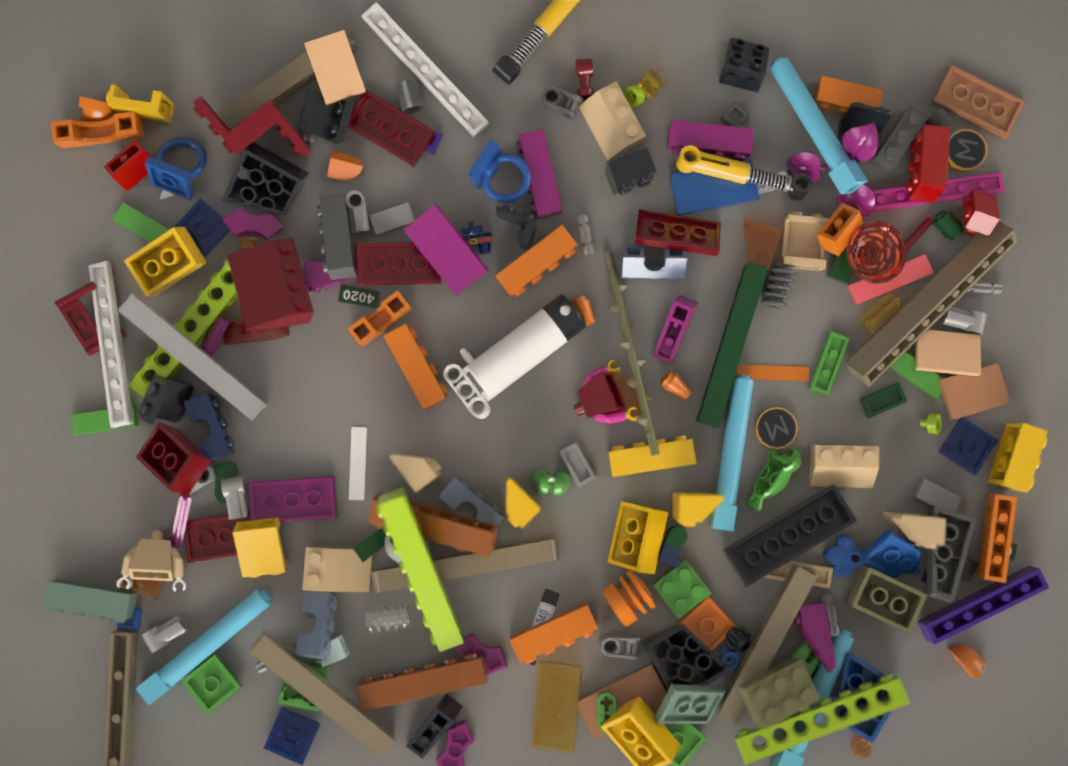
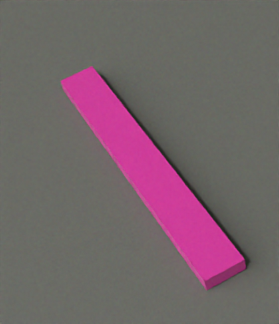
(955, 190)

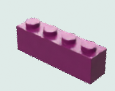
(711, 139)
(543, 183)

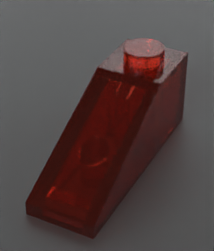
(237, 334)

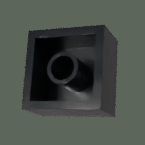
(630, 171)

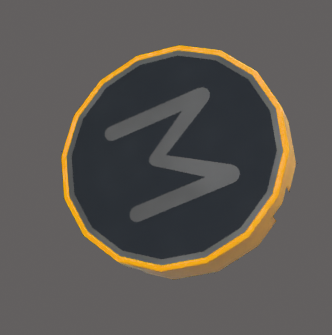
(966, 150)
(776, 428)

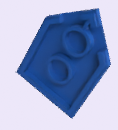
(893, 555)

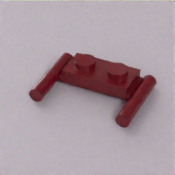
(80, 320)

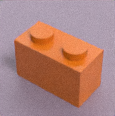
(838, 229)

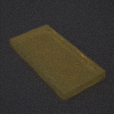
(557, 706)

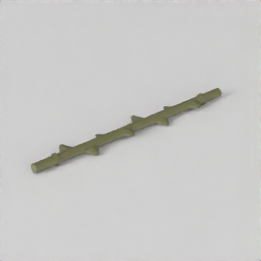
(634, 360)

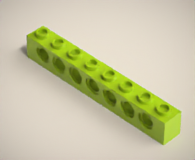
(204, 324)
(895, 698)

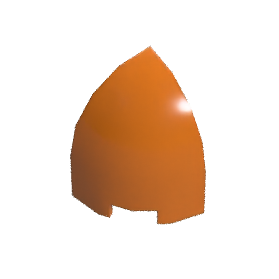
(95, 110)
(344, 166)
(968, 659)

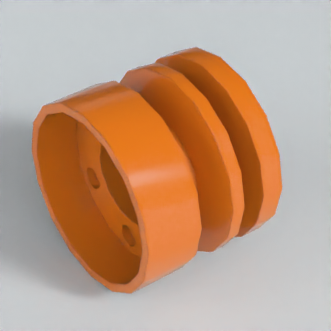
(628, 598)

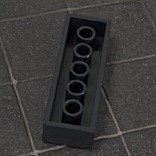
(789, 535)

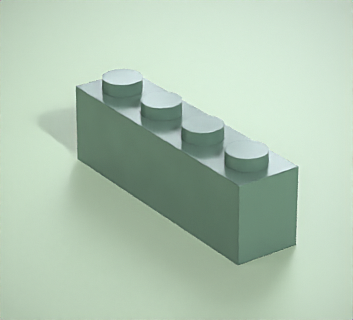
(90, 599)

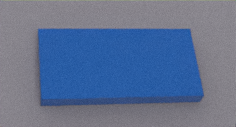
(702, 192)

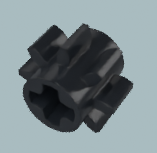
(738, 639)

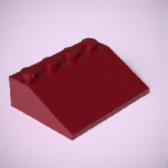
(270, 285)

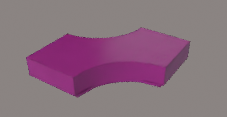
(245, 223)
(493, 656)
(458, 739)

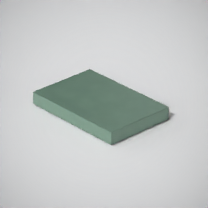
(689, 704)

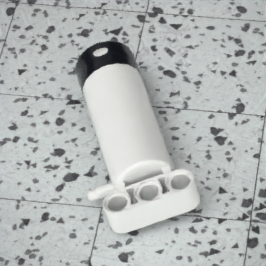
(515, 354)

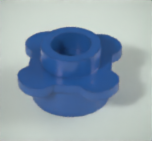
(733, 663)

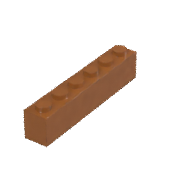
(447, 528)
(422, 682)

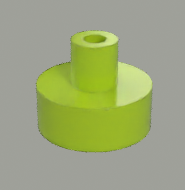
(635, 95)
(932, 423)

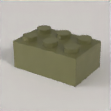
(886, 599)
(778, 693)

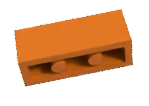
(839, 94)

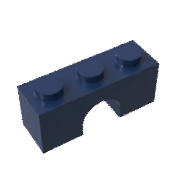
(206, 408)

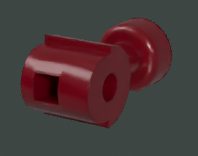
(584, 71)

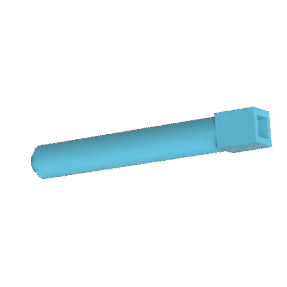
(844, 172)
(724, 514)
(204, 646)
(824, 684)

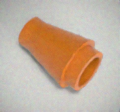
(584, 308)
(675, 385)

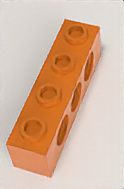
(996, 537)

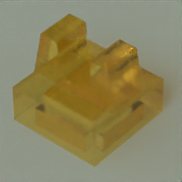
(651, 84)

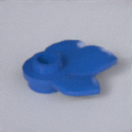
(841, 556)

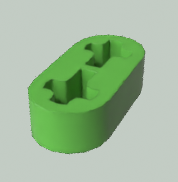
(601, 709)

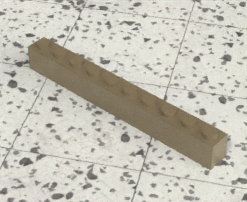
(930, 303)

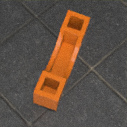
(116, 129)

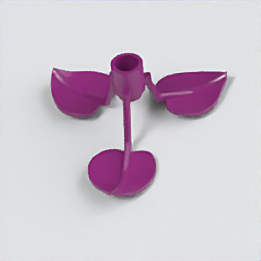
(860, 145)

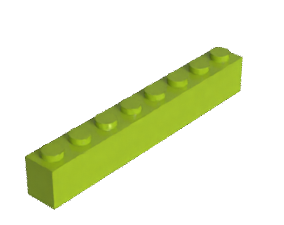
(420, 569)

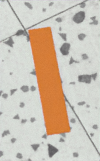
(771, 372)

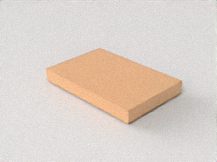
(335, 67)
(948, 353)

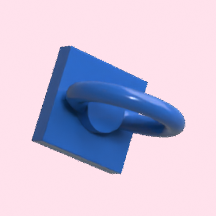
(488, 165)
(171, 177)

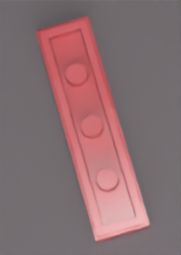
(912, 271)

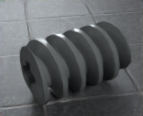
(778, 286)

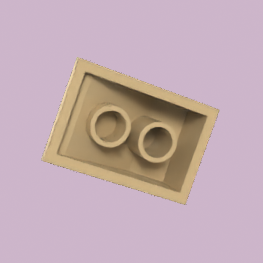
(336, 570)

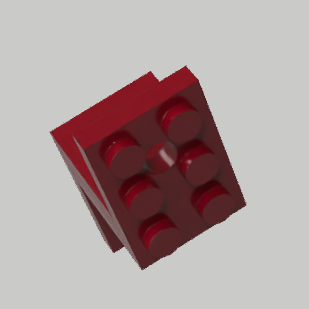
(251, 127)

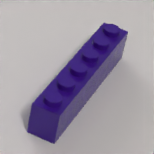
(982, 604)

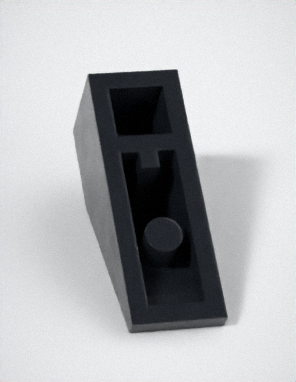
(434, 726)

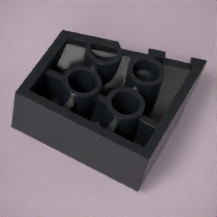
(265, 181)
(683, 658)

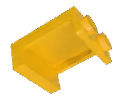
(158, 110)
(259, 547)

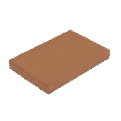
(974, 394)

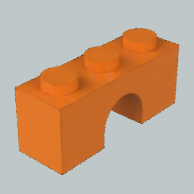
(373, 325)

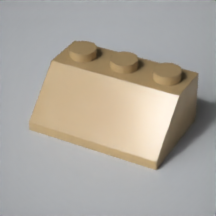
(612, 121)
(843, 466)
(417, 470)
(918, 528)

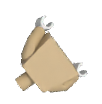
(153, 561)

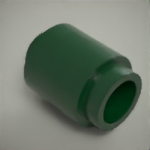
(948, 224)

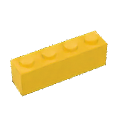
(639, 459)

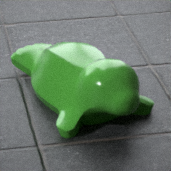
(774, 476)

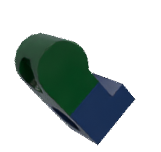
(671, 545)

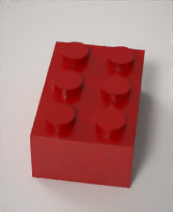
(928, 163)

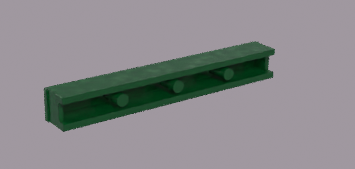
(731, 345)

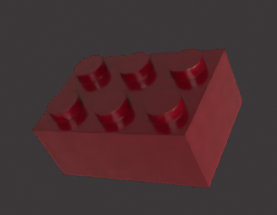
(173, 459)

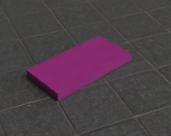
(446, 249)
(293, 499)

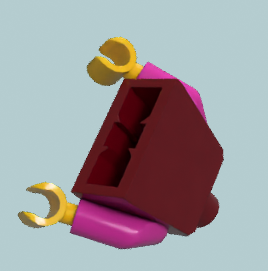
(602, 398)

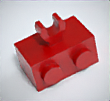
(129, 165)
(980, 212)

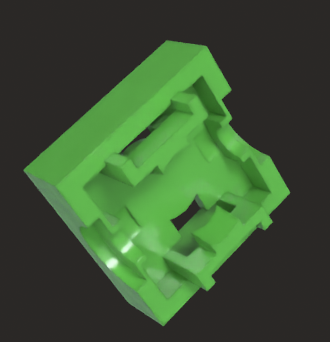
(288, 692)

